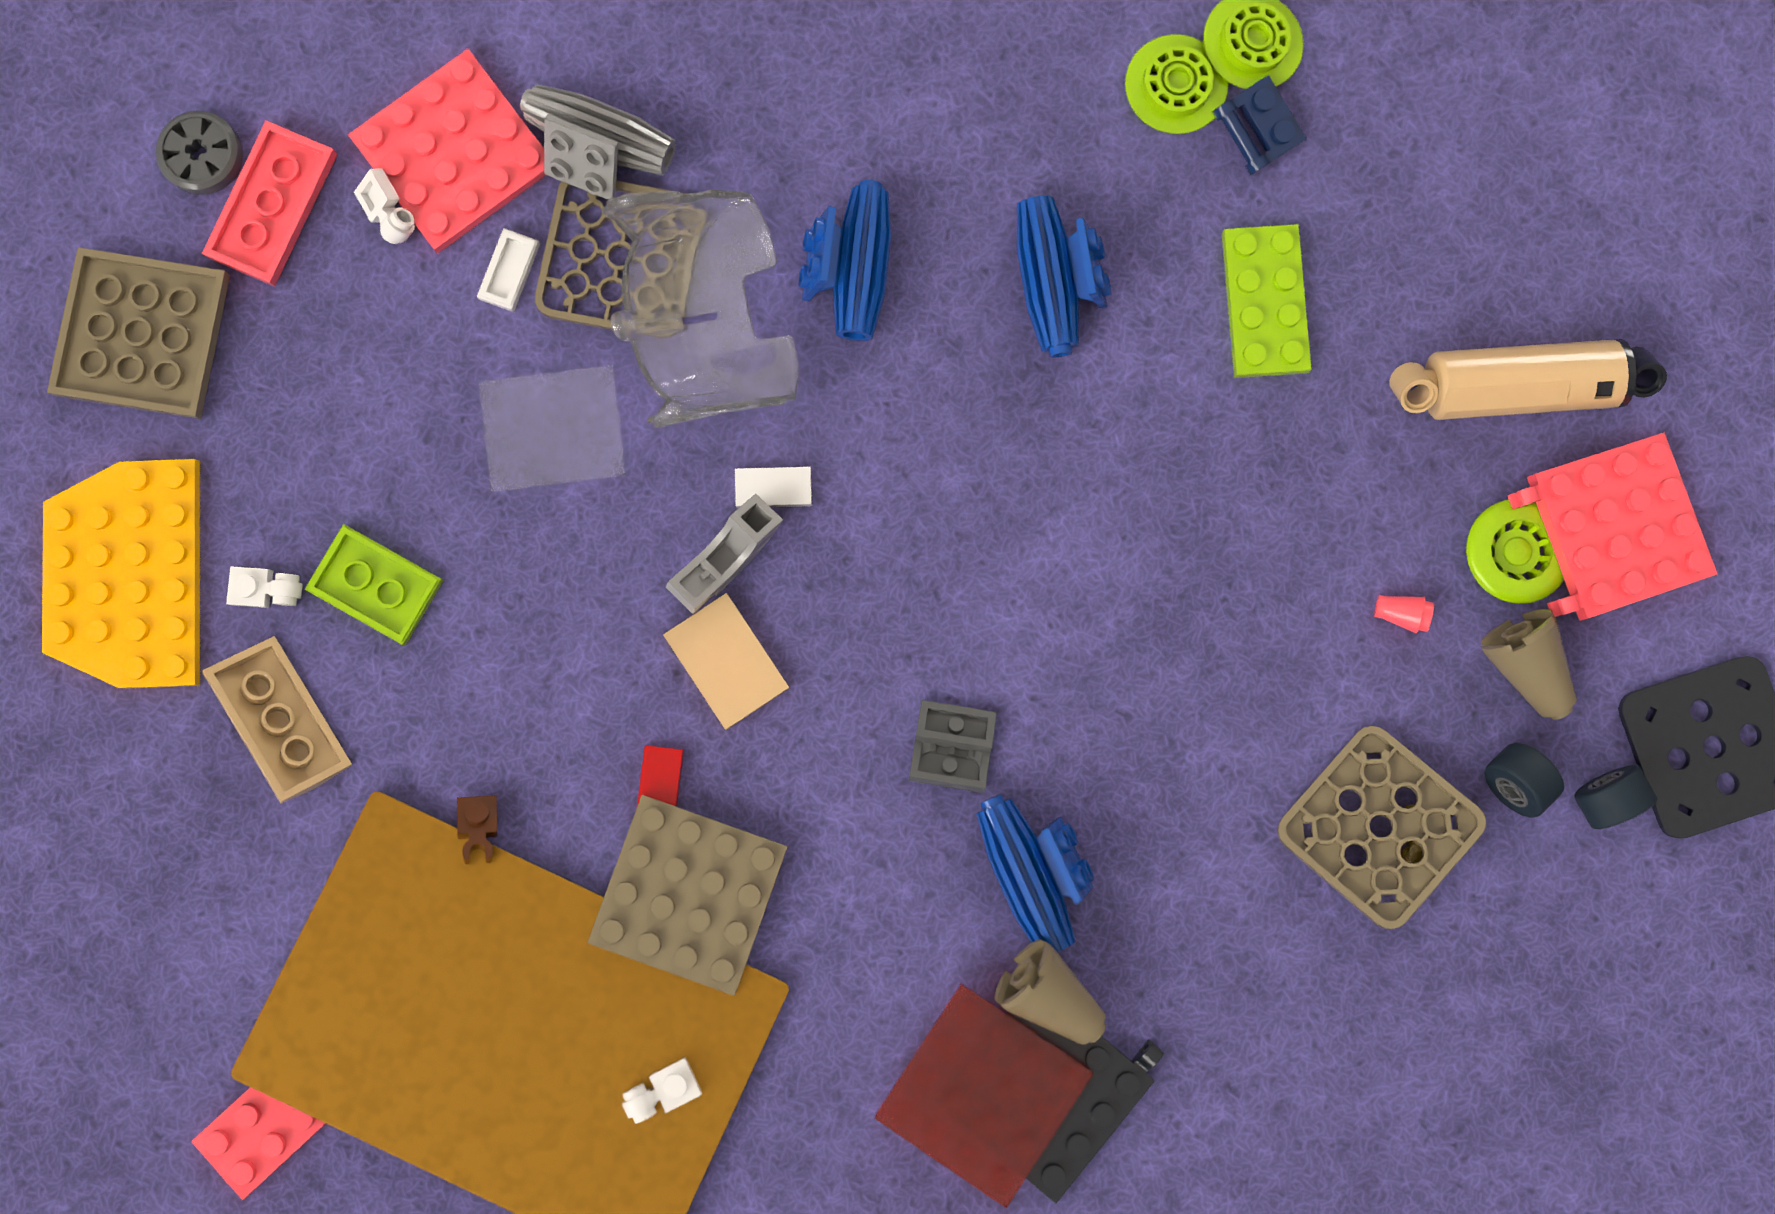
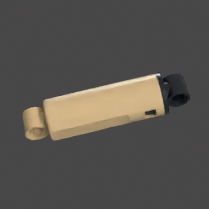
(1528, 379)

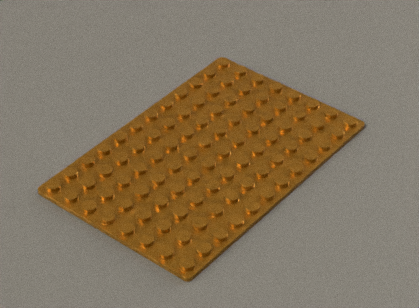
(486, 1034)

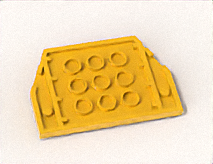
(125, 574)

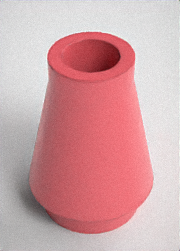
(1405, 611)

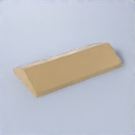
(277, 719)

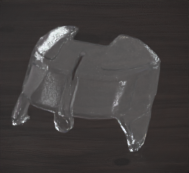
(690, 263)

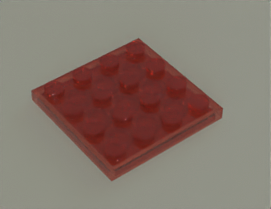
(983, 1095)

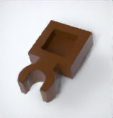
(477, 822)

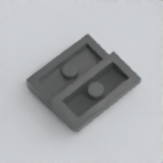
(952, 746)

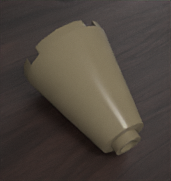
(1534, 662)
(1050, 995)

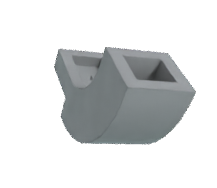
(726, 555)

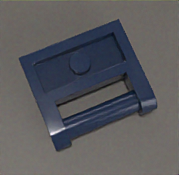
(1269, 120)

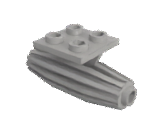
(591, 138)

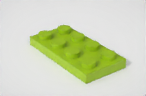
(1266, 301)

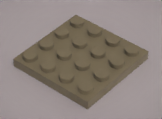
(139, 333)
(688, 894)

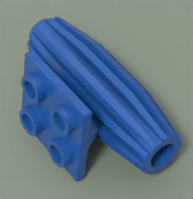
(851, 260)
(1058, 272)
(1035, 870)

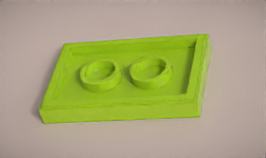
(374, 584)

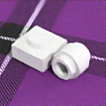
(378, 201)
(255, 586)
(672, 1086)

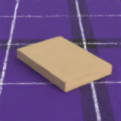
(726, 661)

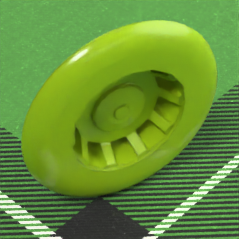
(1260, 30)
(1176, 82)
(1513, 553)

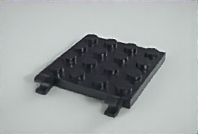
(1098, 1111)

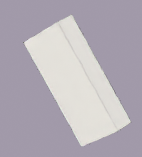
(508, 270)
(774, 486)

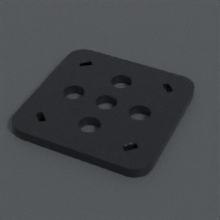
(1674, 727)

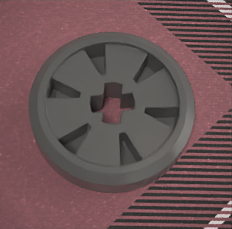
(186, 135)

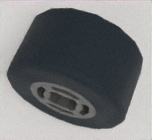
(1524, 780)
(1615, 797)

